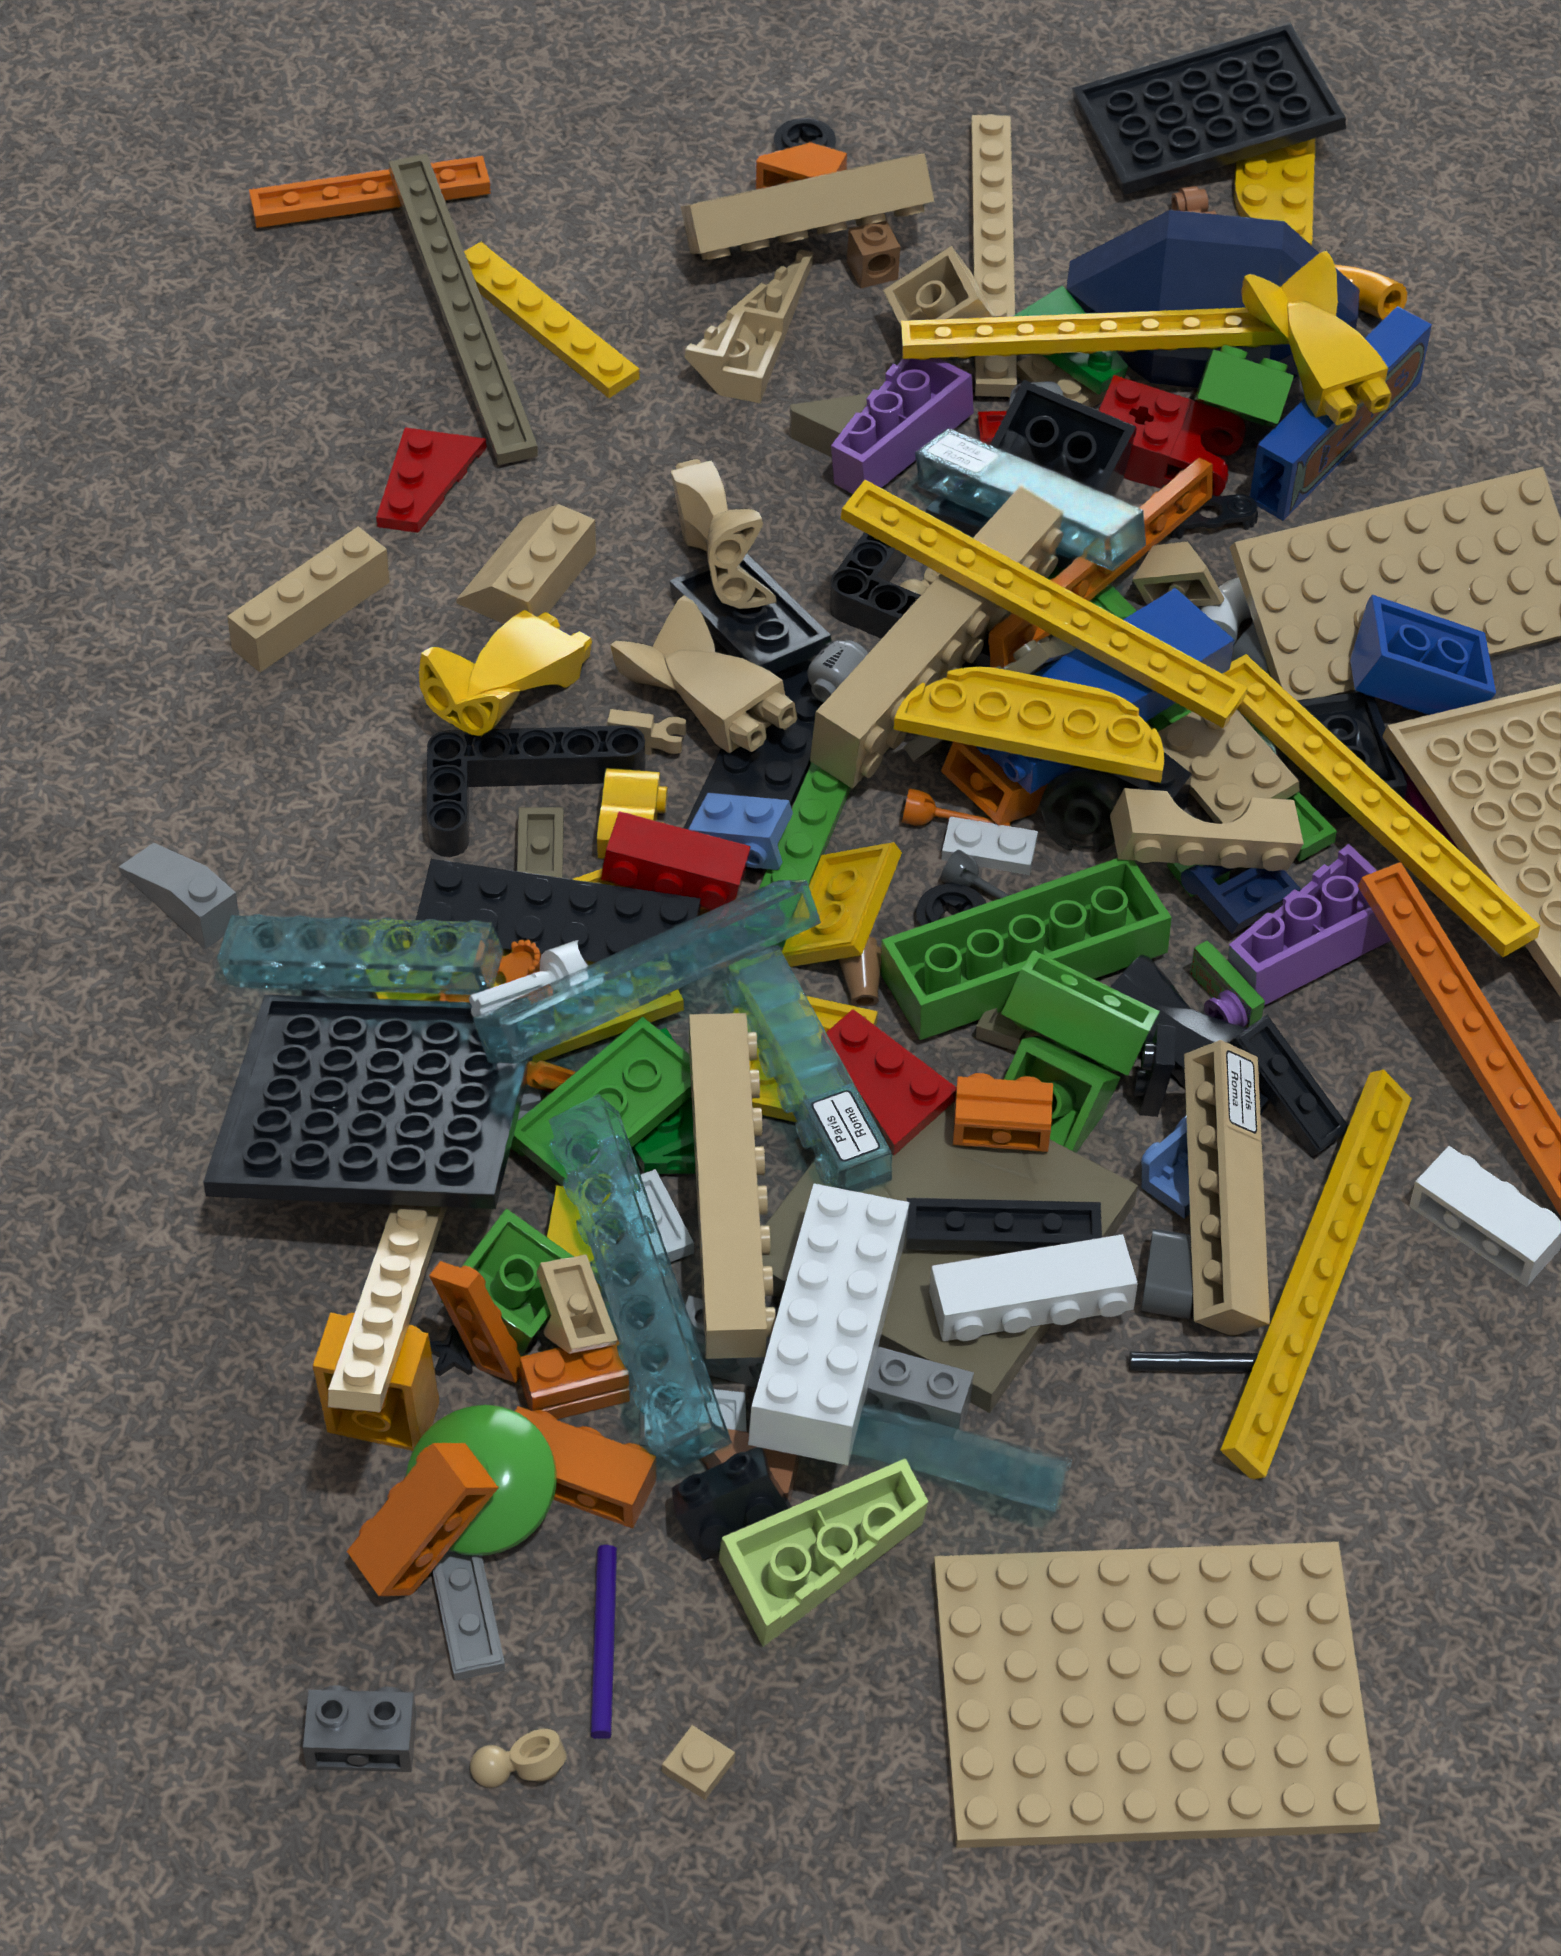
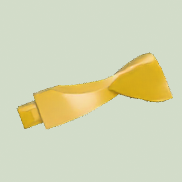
(1330, 356)
(516, 658)

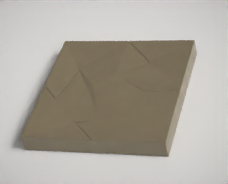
(938, 1169)

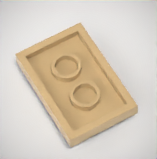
(1227, 764)

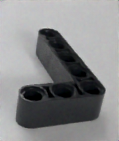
(867, 598)
(516, 759)

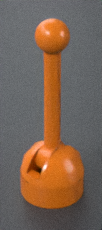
(921, 809)

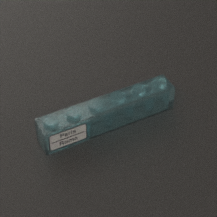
(986, 477)
(808, 1073)

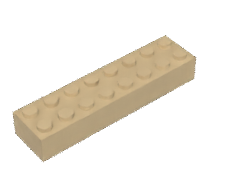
(931, 638)

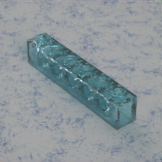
(360, 954)

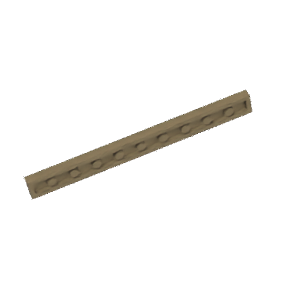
(463, 310)

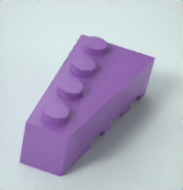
(899, 419)
(1311, 931)

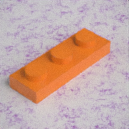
(477, 1320)

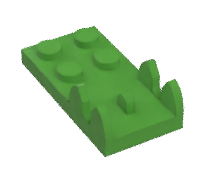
(636, 1073)

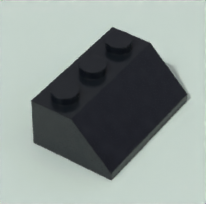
(1066, 438)

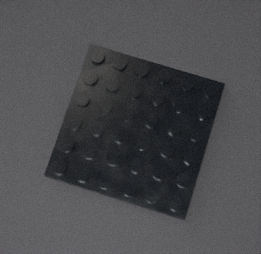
(367, 1106)

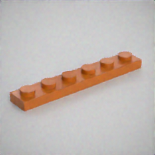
(359, 193)

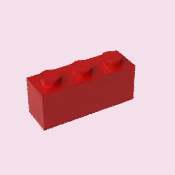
(674, 861)

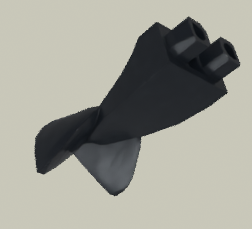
(1149, 985)

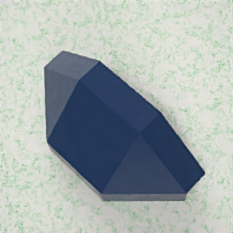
(1189, 265)

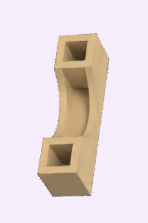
(1155, 829)

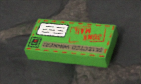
(1217, 975)

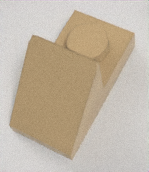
(576, 1305)

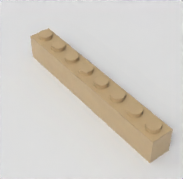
(728, 1188)

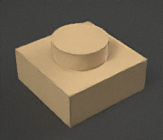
(698, 1762)

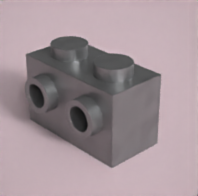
(360, 1729)

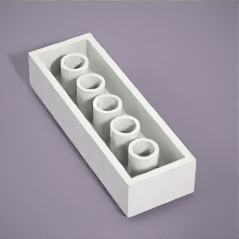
(829, 1325)

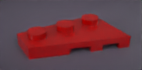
(423, 474)
(892, 1081)

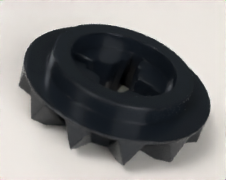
(808, 129)
(946, 898)

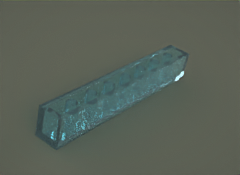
(646, 971)

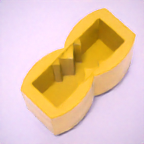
(630, 793)

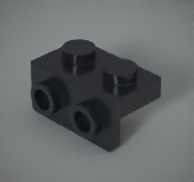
(727, 1499)

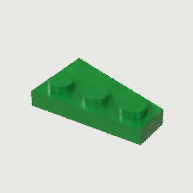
(1091, 369)

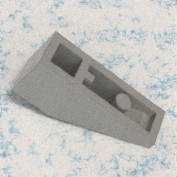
(184, 891)

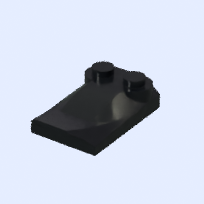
(1359, 726)

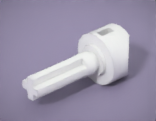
(553, 966)

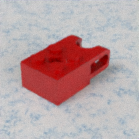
(1172, 433)

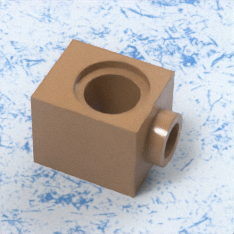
(873, 254)

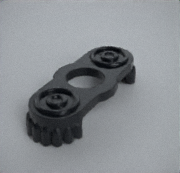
(1234, 509)

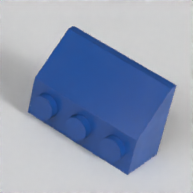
(1420, 659)

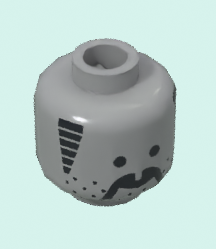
(833, 666)

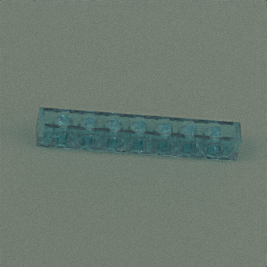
(698, 1423)

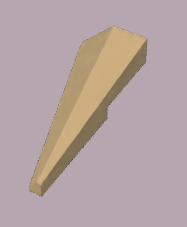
(745, 347)

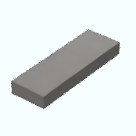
(467, 1616)

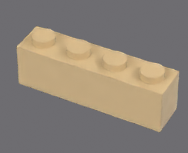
(308, 599)

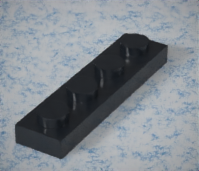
(999, 1224)

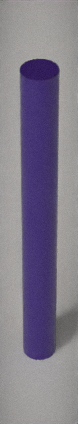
(604, 1642)

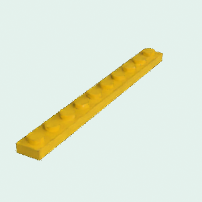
(1085, 333)
(1044, 603)
(1382, 811)
(1315, 1276)

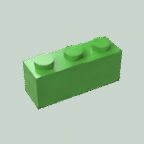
(1080, 1013)

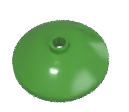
(517, 1462)

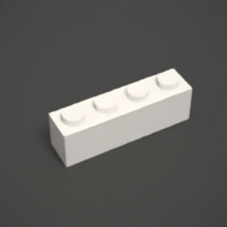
(1033, 1288)

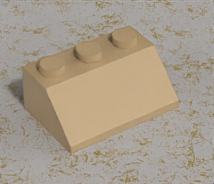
(533, 565)

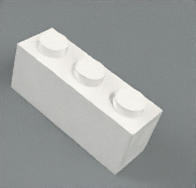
(1487, 1215)

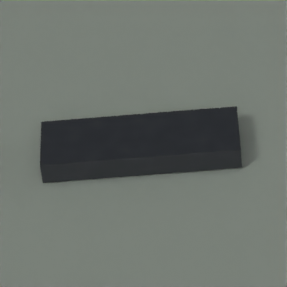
(1291, 1087)

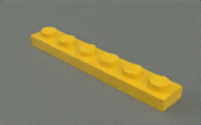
(550, 323)

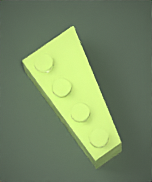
(815, 1548)

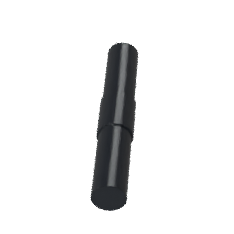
(1191, 1361)

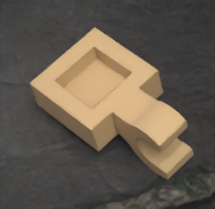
(655, 734)

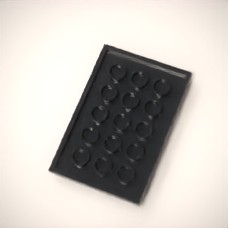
(1208, 108)

